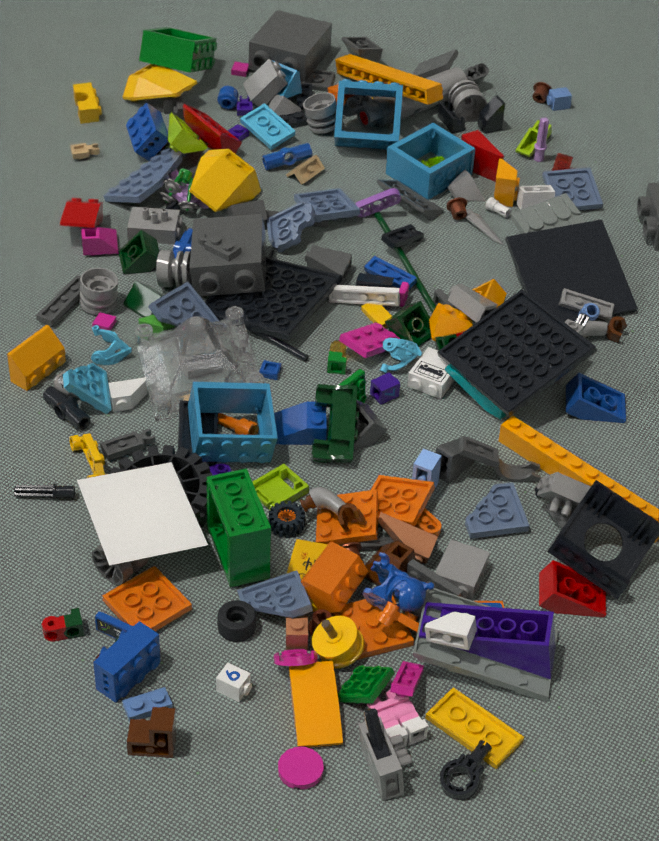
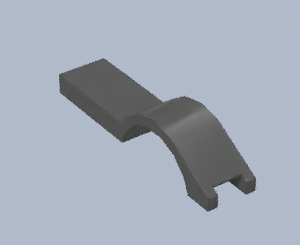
(489, 456)

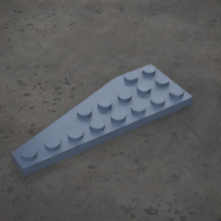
(146, 179)

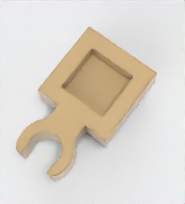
(83, 150)

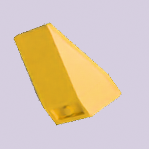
(156, 82)
(224, 180)

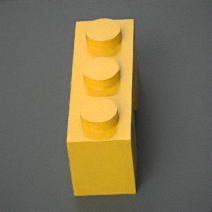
(87, 102)

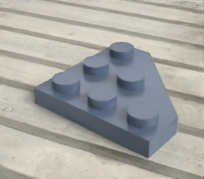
(180, 305)
(497, 513)
(278, 596)

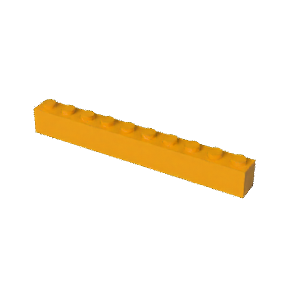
(414, 87)
(554, 458)

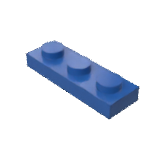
(380, 267)

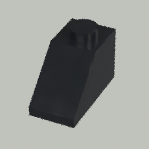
(492, 115)

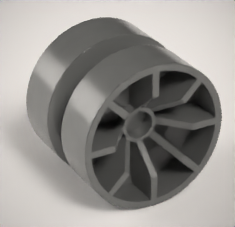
(116, 573)

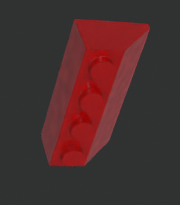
(210, 130)

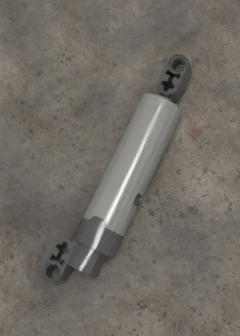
(381, 110)

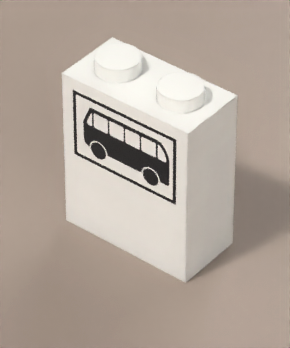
(430, 375)

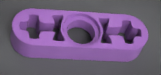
(378, 197)

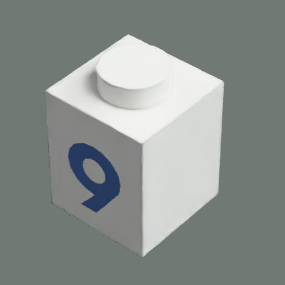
(233, 682)

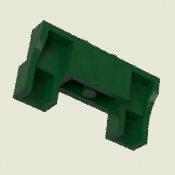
(341, 423)

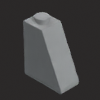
(470, 302)

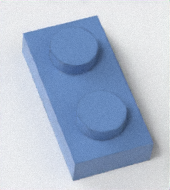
(141, 705)

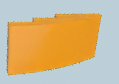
(315, 705)

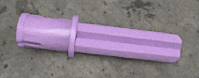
(540, 146)

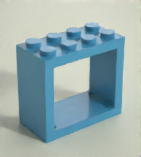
(367, 140)
(427, 181)
(232, 398)

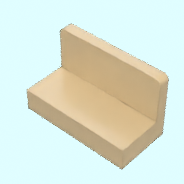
(307, 169)

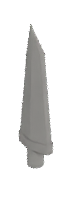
(478, 221)

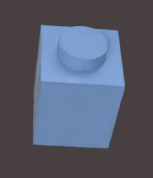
(559, 99)

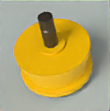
(338, 641)

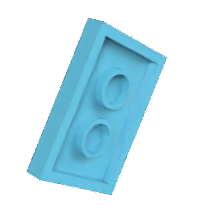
(267, 126)

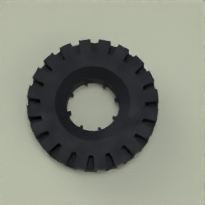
(189, 469)

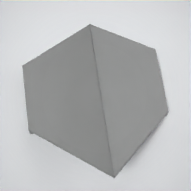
(283, 106)
(465, 188)

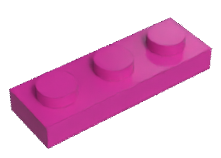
(407, 679)

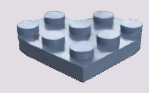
(287, 225)

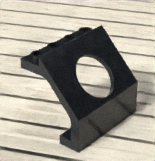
(606, 507)

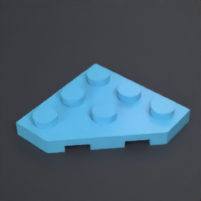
(89, 385)

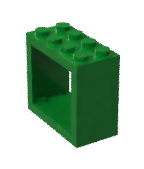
(178, 49)
(238, 527)

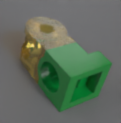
(337, 358)

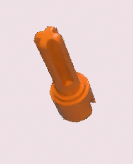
(241, 426)

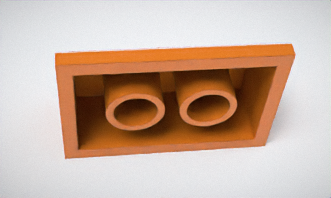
(334, 577)

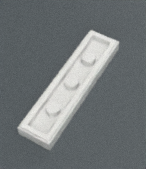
(365, 295)

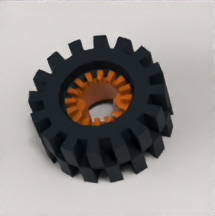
(293, 513)

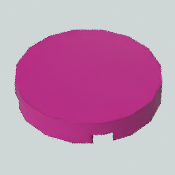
(295, 657)
(300, 767)

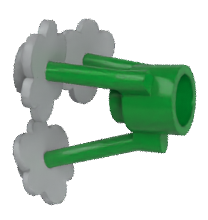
(184, 177)

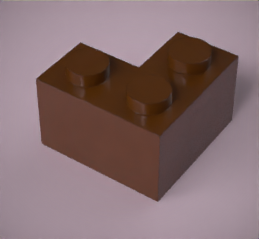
(153, 736)

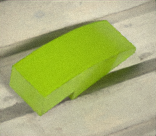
(527, 144)

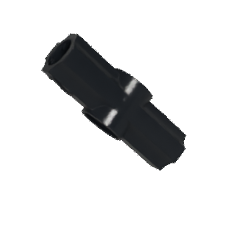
(66, 408)

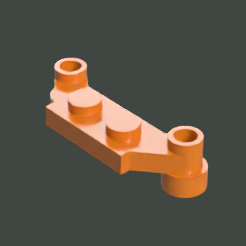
(391, 613)

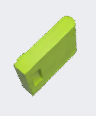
(273, 489)

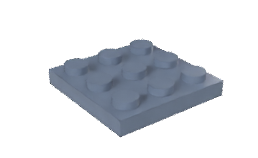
(577, 184)
(329, 204)

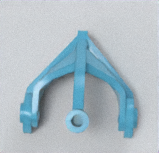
(400, 350)
(108, 356)

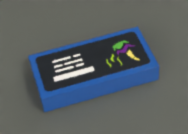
(110, 625)

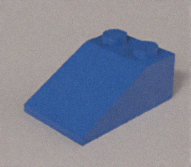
(594, 400)
(301, 424)

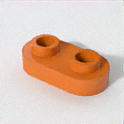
(429, 523)

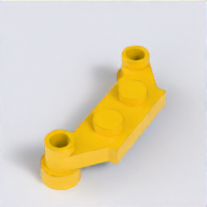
(90, 449)

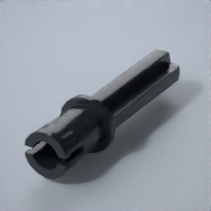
(44, 491)

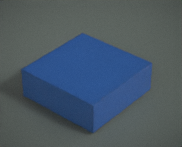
(270, 369)

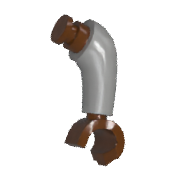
(600, 328)
(325, 498)

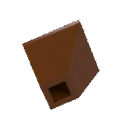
(398, 554)

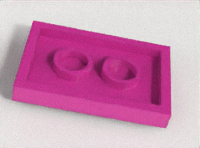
(367, 339)

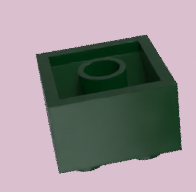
(139, 254)
(411, 323)

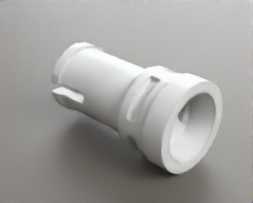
(494, 206)

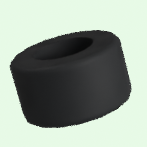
(236, 611)

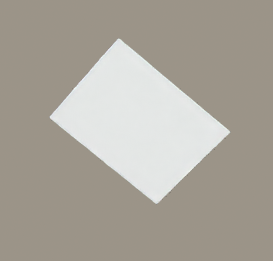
(141, 513)

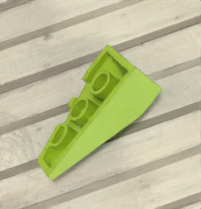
(182, 137)

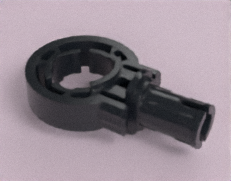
(470, 766)

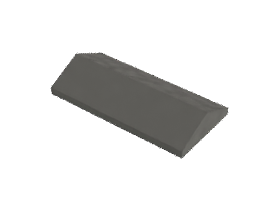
(412, 199)

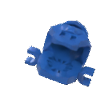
(406, 589)

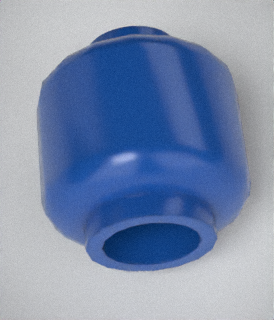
(228, 97)

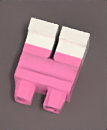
(400, 718)

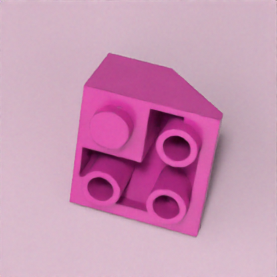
(99, 241)

